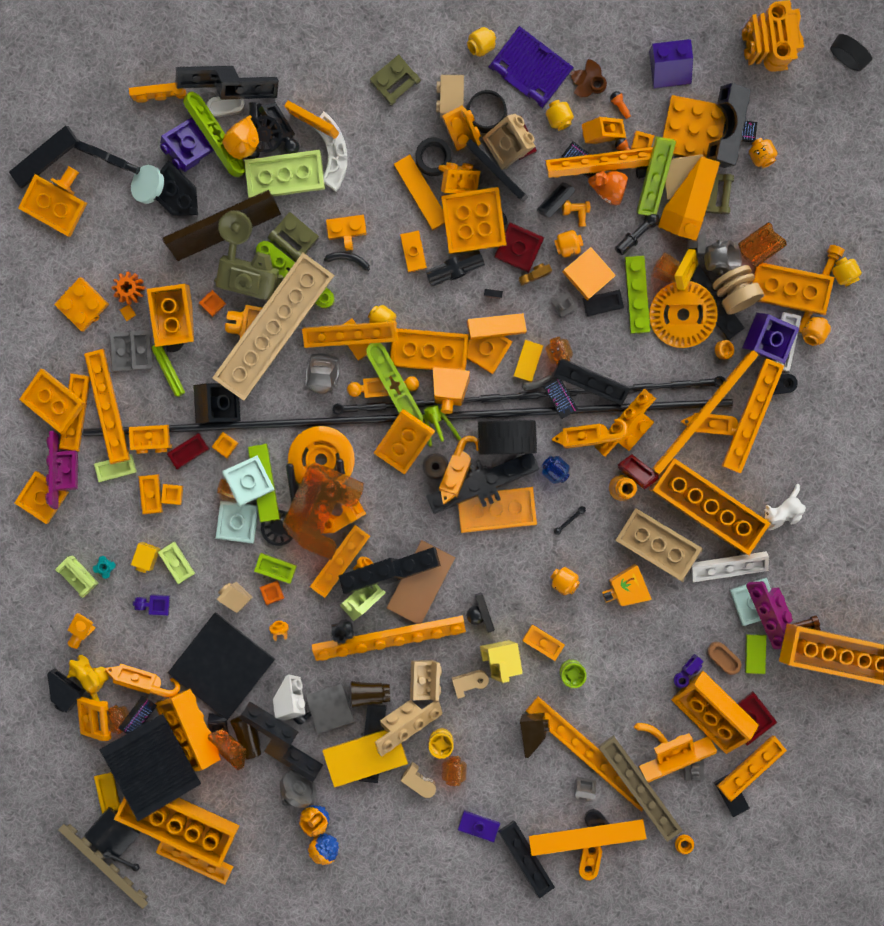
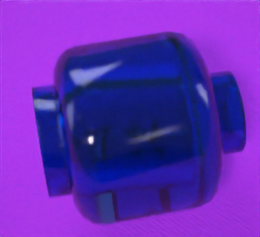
(555, 469)

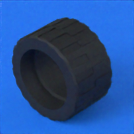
(507, 437)

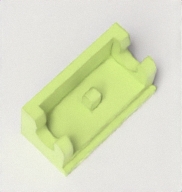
(77, 576)
(361, 601)

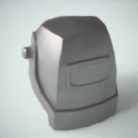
(722, 257)
(322, 373)

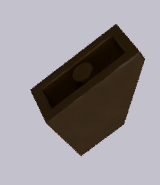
(534, 731)

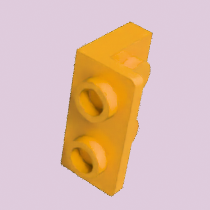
(461, 128)
(459, 178)
(149, 437)

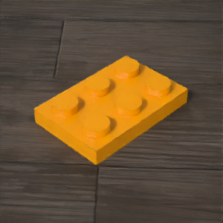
(52, 205)
(52, 401)
(404, 441)

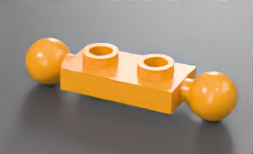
(374, 387)

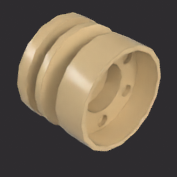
(737, 288)

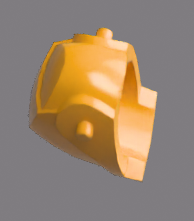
(241, 139)

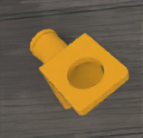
(67, 179)
(80, 629)

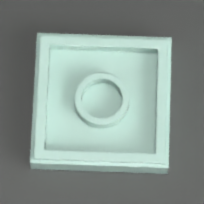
(248, 480)
(237, 522)
(744, 604)

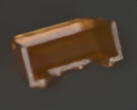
(314, 504)

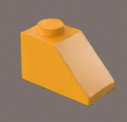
(603, 130)

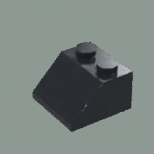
(215, 404)

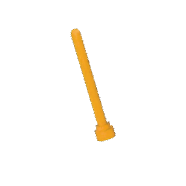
(834, 253)

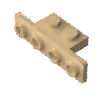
(404, 723)

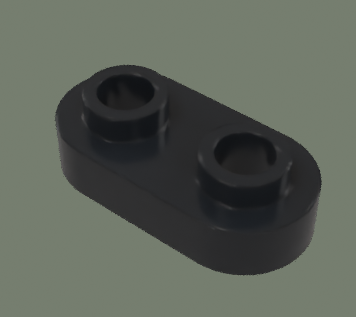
(781, 389)

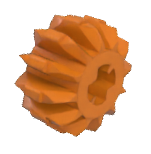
(131, 294)

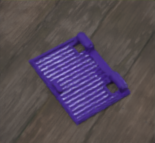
(531, 67)

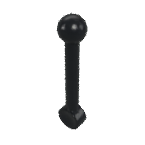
(581, 510)
(107, 854)

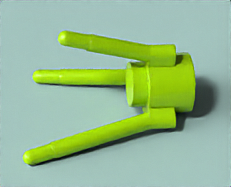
(434, 415)

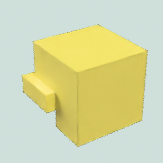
(503, 660)

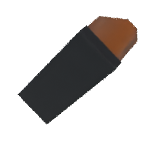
(493, 293)

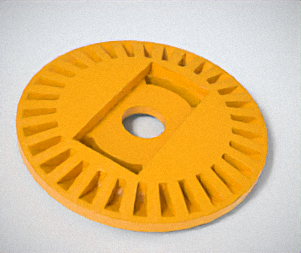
(679, 332)
(320, 441)

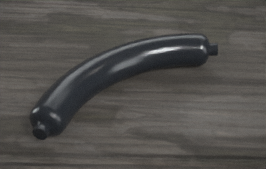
(348, 256)

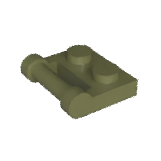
(390, 75)
(724, 209)
(298, 232)

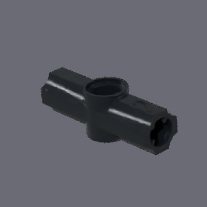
(455, 268)
(342, 631)

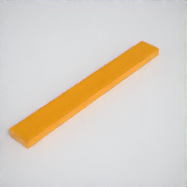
(704, 412)
(582, 748)

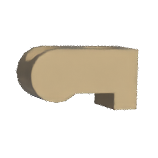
(468, 681)
(424, 786)

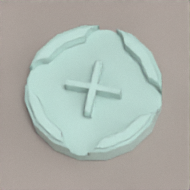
(147, 184)

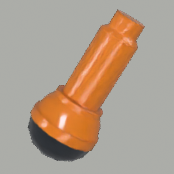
(617, 99)
(622, 144)

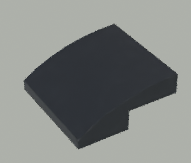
(111, 834)

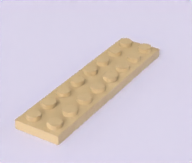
(273, 326)

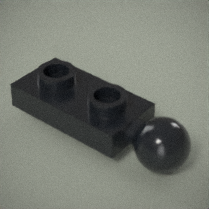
(273, 110)

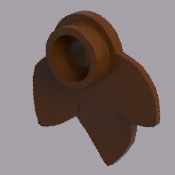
(586, 78)

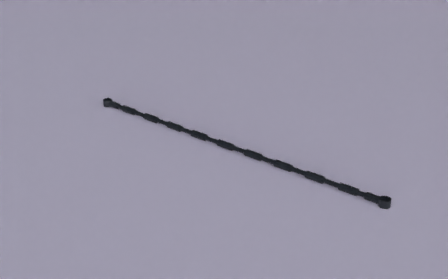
(532, 395)

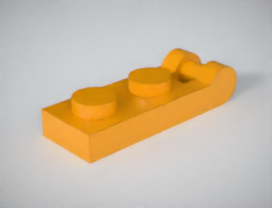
(157, 92)

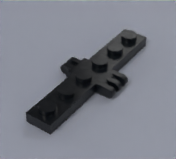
(484, 482)

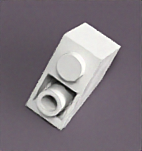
(289, 699)

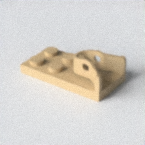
(659, 544)

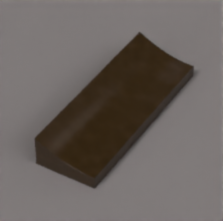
(206, 231)

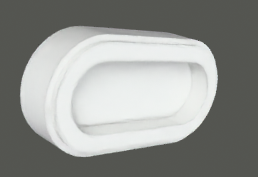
(223, 108)

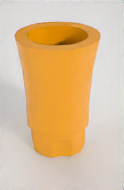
(616, 484)

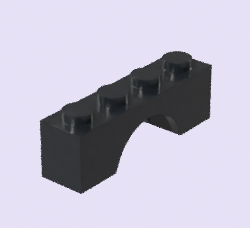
(733, 102)

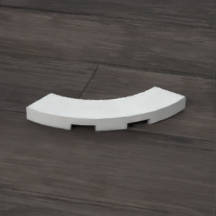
(337, 156)

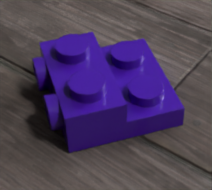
(185, 145)

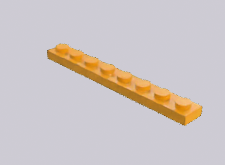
(390, 638)

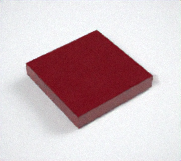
(520, 248)
(759, 713)

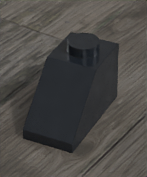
(63, 691)

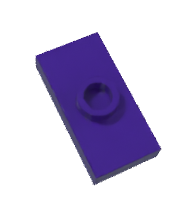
(478, 826)

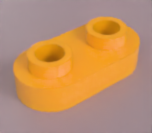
(590, 859)

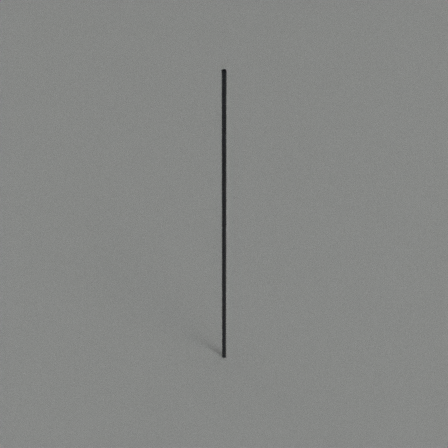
(391, 418)

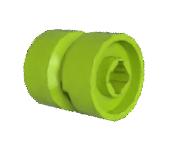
(572, 673)

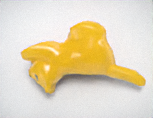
(90, 678)

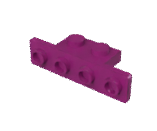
(62, 470)
(771, 610)

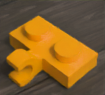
(346, 228)

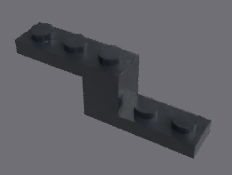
(226, 82)
(389, 570)
(281, 740)

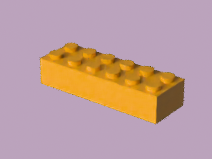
(710, 506)
(833, 654)
(185, 828)

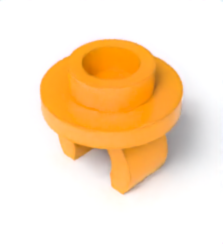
(362, 562)
(279, 628)

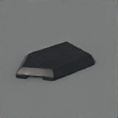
(178, 193)

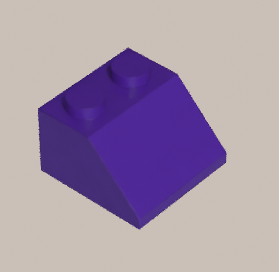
(671, 63)
(770, 337)

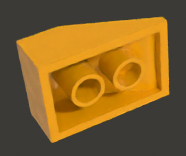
(171, 314)

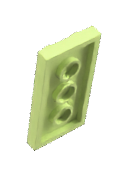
(285, 173)

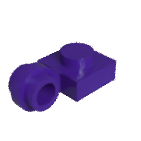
(157, 604)
(692, 666)

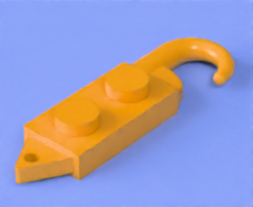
(715, 424)
(589, 435)
(456, 470)
(140, 680)

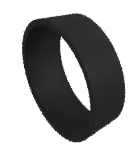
(850, 52)
(485, 129)

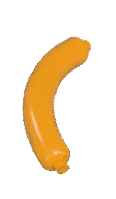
(652, 730)

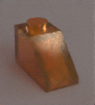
(665, 268)

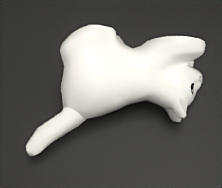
(789, 510)

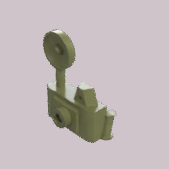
(242, 275)

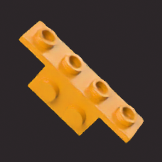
(636, 422)
(677, 755)

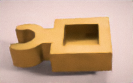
(539, 272)

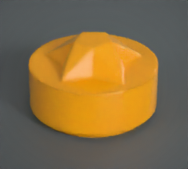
(724, 349)

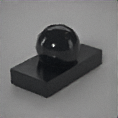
(477, 615)

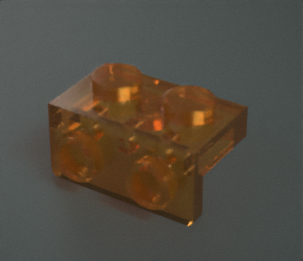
(761, 245)
(229, 748)

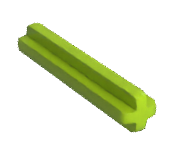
(168, 370)

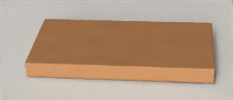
(418, 591)

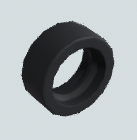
(434, 141)

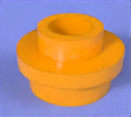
(687, 849)

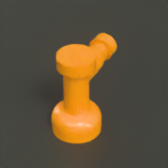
(582, 209)

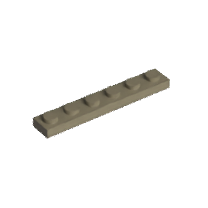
(640, 788)
(111, 870)

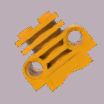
(773, 37)

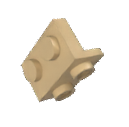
(425, 680)

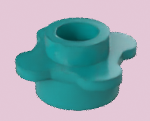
(99, 567)

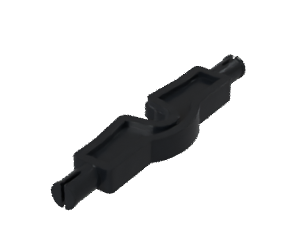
(107, 157)

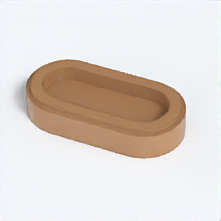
(724, 658)

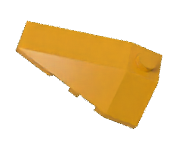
(687, 207)

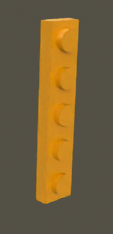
(350, 334)

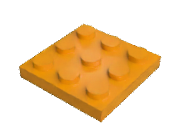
(693, 125)
(474, 220)

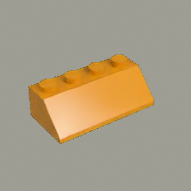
(715, 713)
(189, 728)

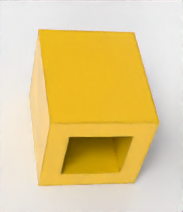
(145, 557)

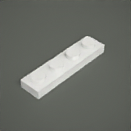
(730, 566)

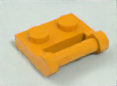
(89, 718)

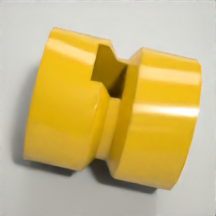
(441, 743)

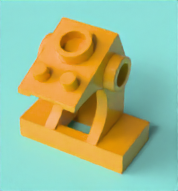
(348, 515)

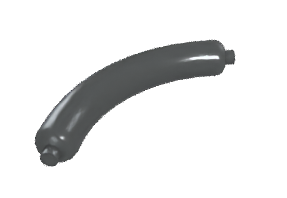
(538, 383)

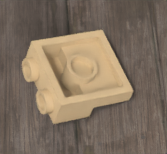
(509, 140)

